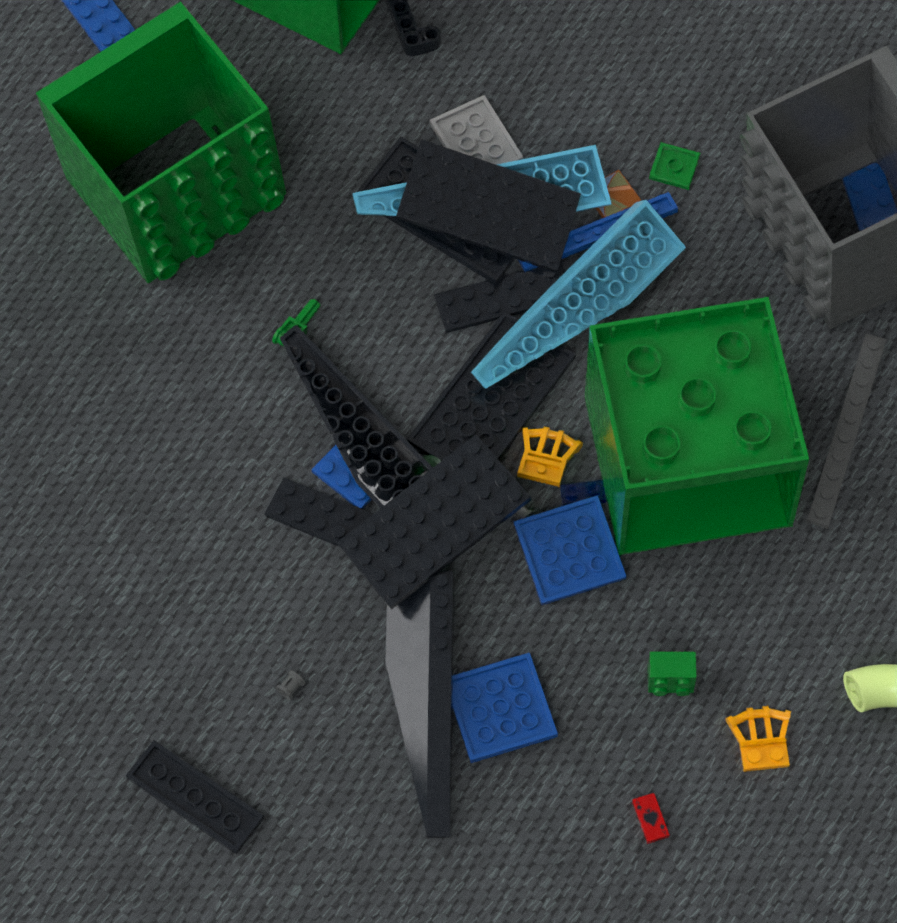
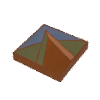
(620, 193)

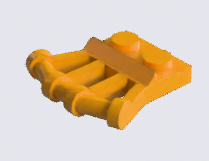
(545, 467)
(761, 753)

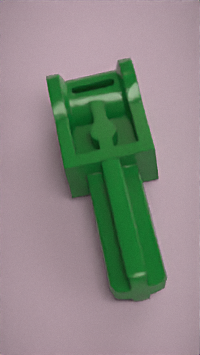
(301, 321)

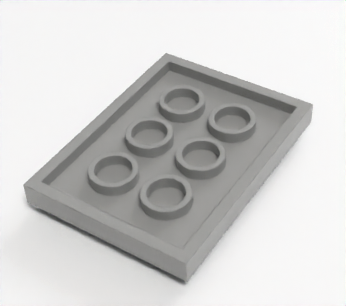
(476, 132)

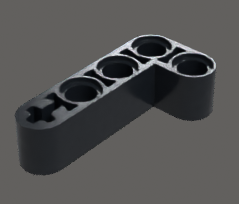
(412, 35)

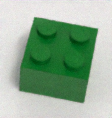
(671, 673)

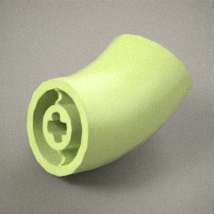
(872, 686)

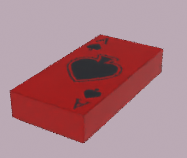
(650, 818)

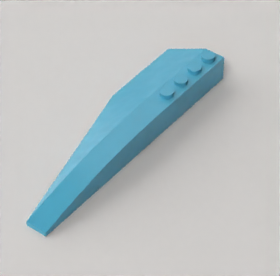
(570, 169)
(589, 291)

